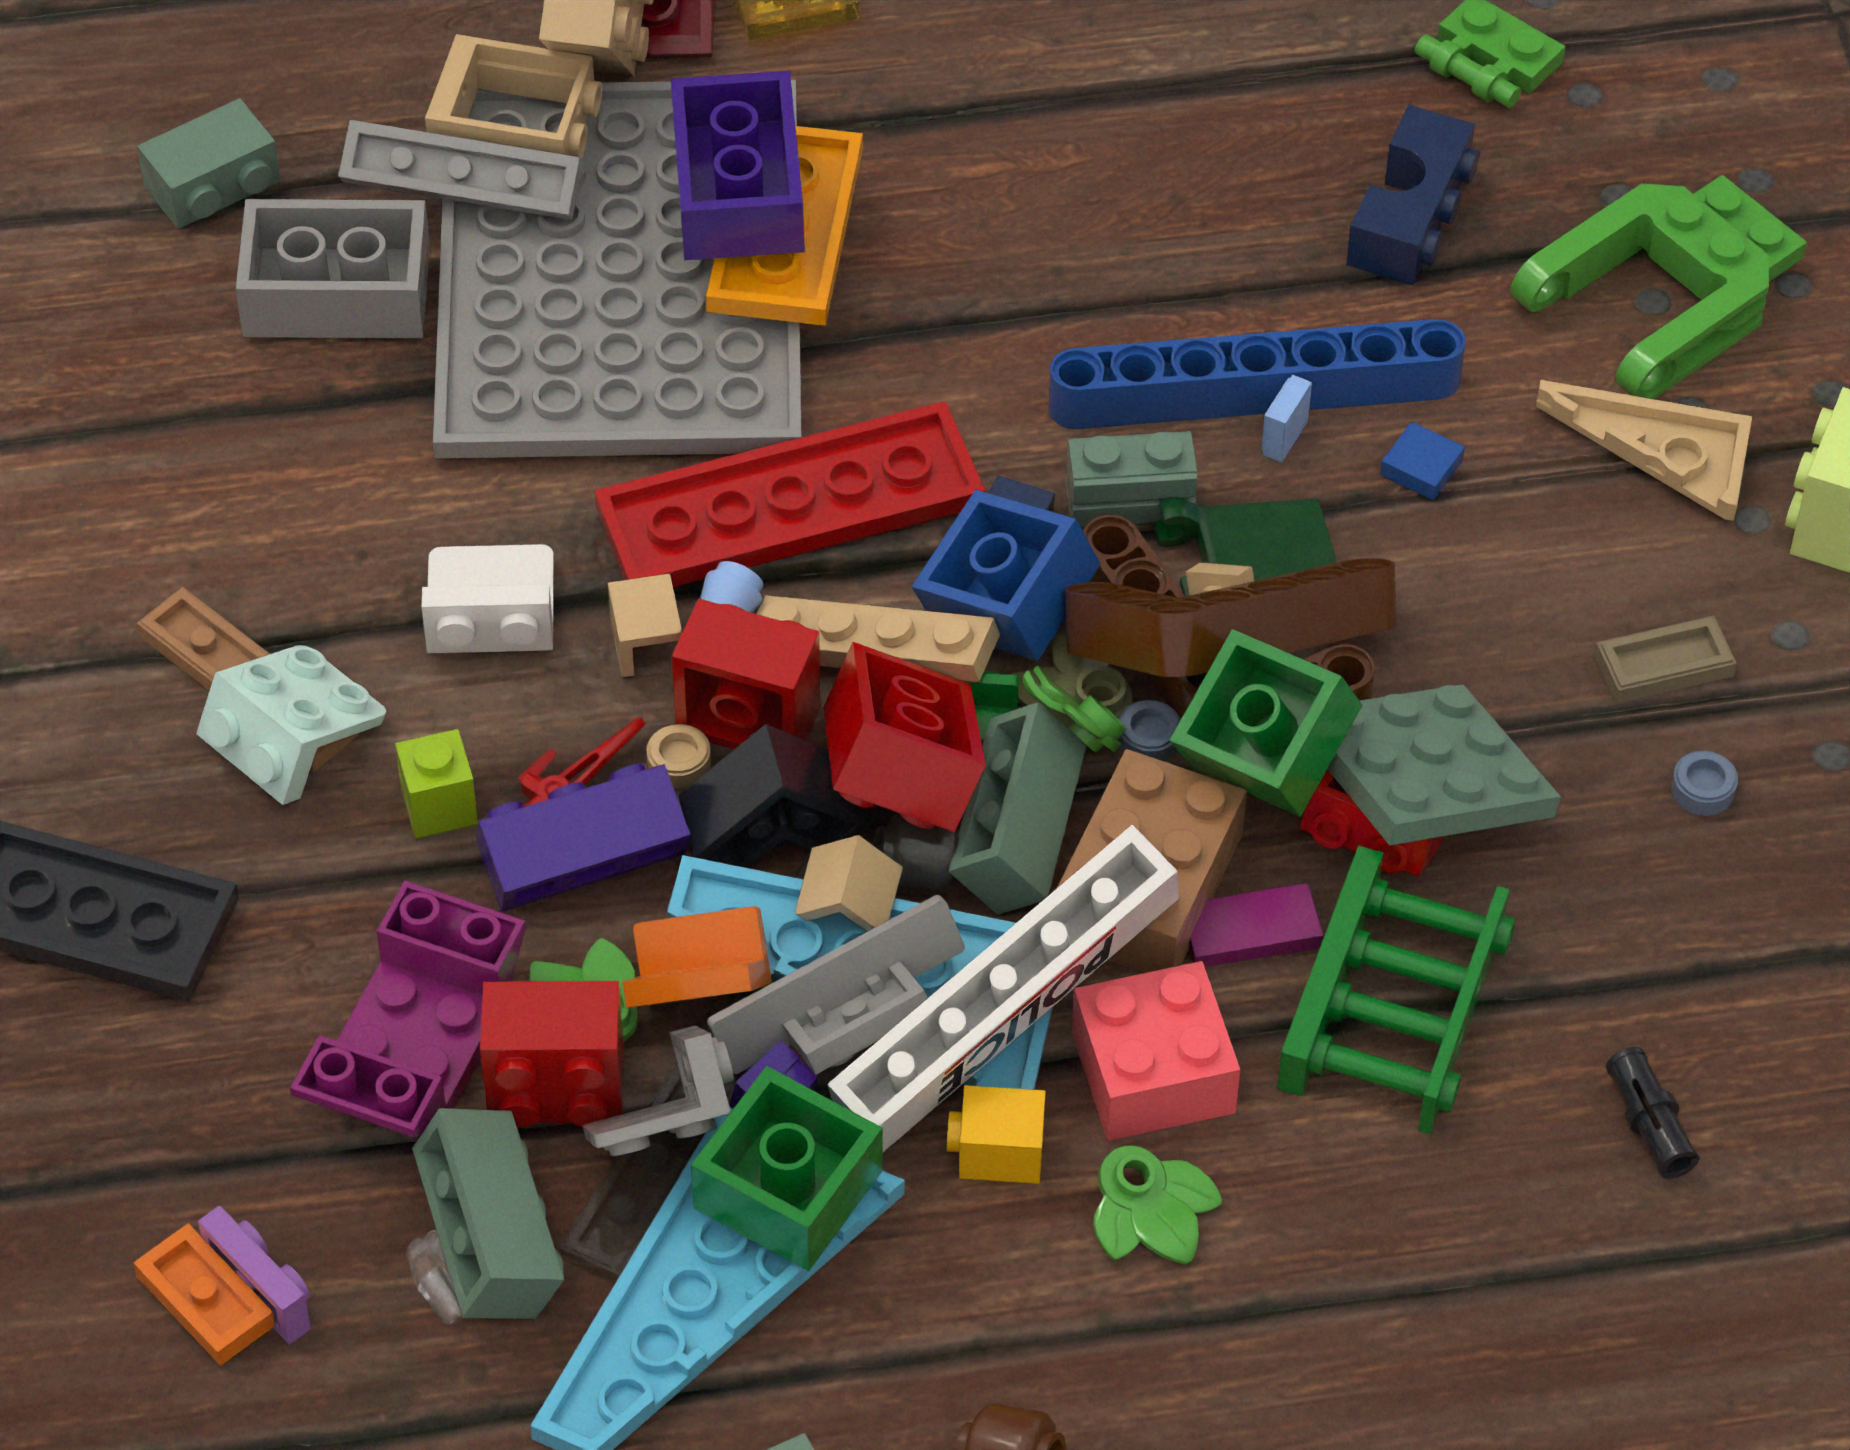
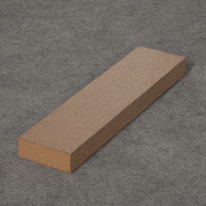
(206, 643)

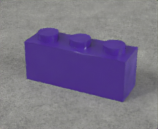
(582, 835)

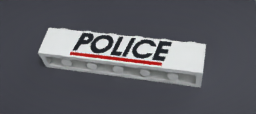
(1008, 986)

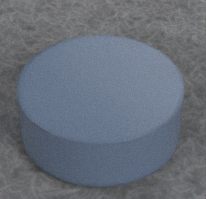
(1149, 729)
(1704, 783)

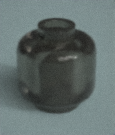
(922, 854)

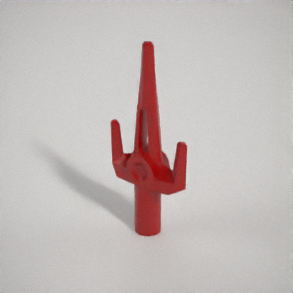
(538, 788)

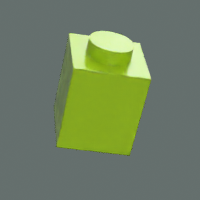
(436, 783)

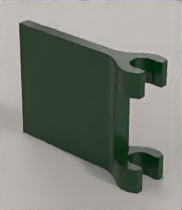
(1263, 535)

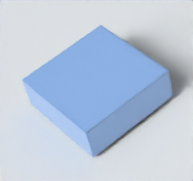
(1286, 418)

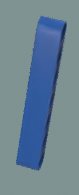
(1248, 370)

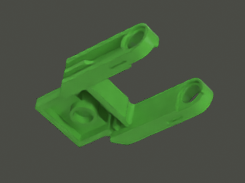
(1708, 240)

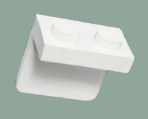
(489, 599)

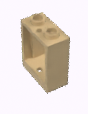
(517, 71)

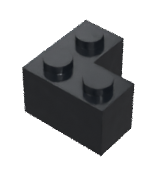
(767, 794)

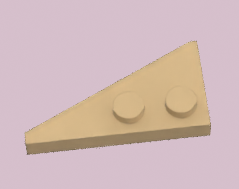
(1679, 444)

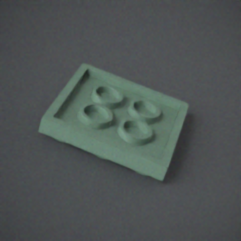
(1437, 767)

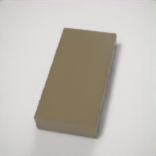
(1665, 659)

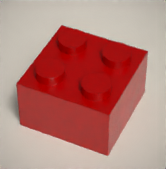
(745, 672)
(553, 1050)

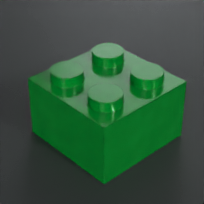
(1266, 722)
(787, 1168)

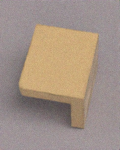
(642, 615)
(849, 879)

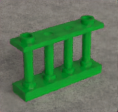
(1349, 945)

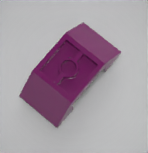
(419, 1015)

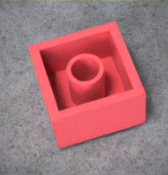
(1155, 1050)

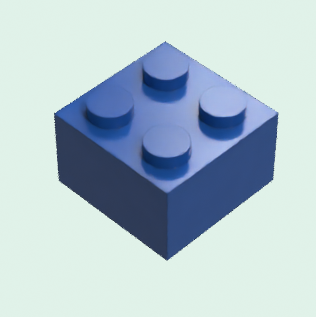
(1008, 566)

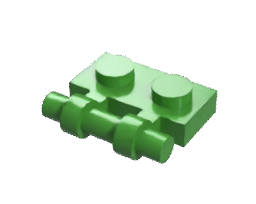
(1491, 52)

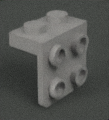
(703, 1070)

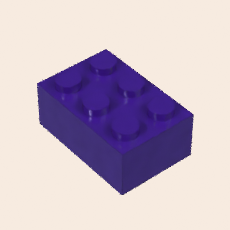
(737, 165)

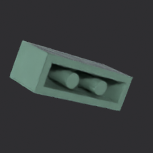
(1018, 809)
(488, 1214)

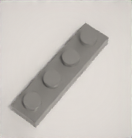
(461, 169)

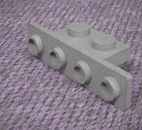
(844, 996)

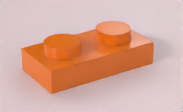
(204, 1294)

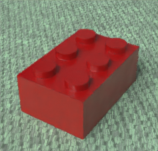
(903, 738)

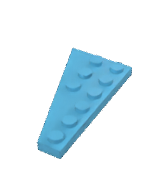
(793, 943)
(676, 1312)

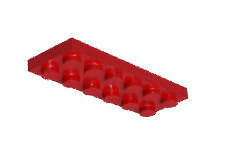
(790, 496)

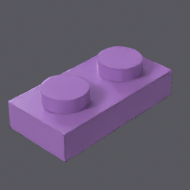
(247, 1255)

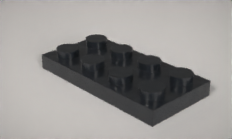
(109, 912)

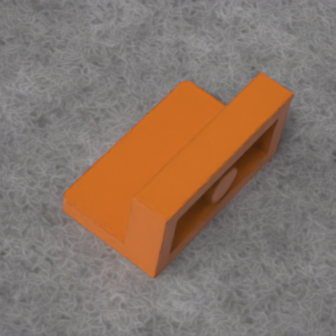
(699, 957)

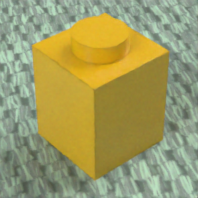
(998, 1134)

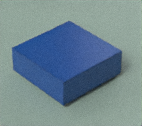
(1422, 460)

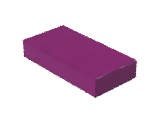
(1256, 926)

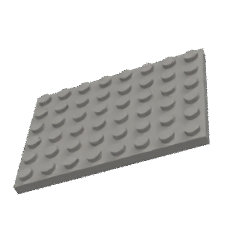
(596, 323)

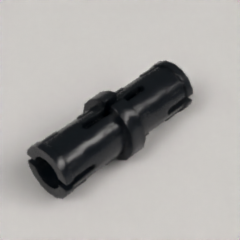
(1669, 1143)

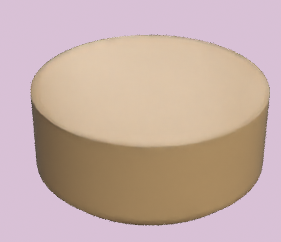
(683, 752)

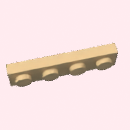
(936, 640)

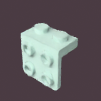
(277, 714)

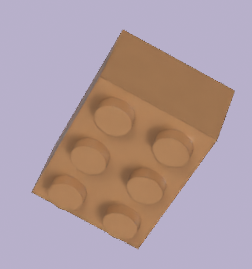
(1193, 826)

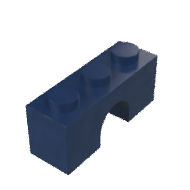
(1401, 228)

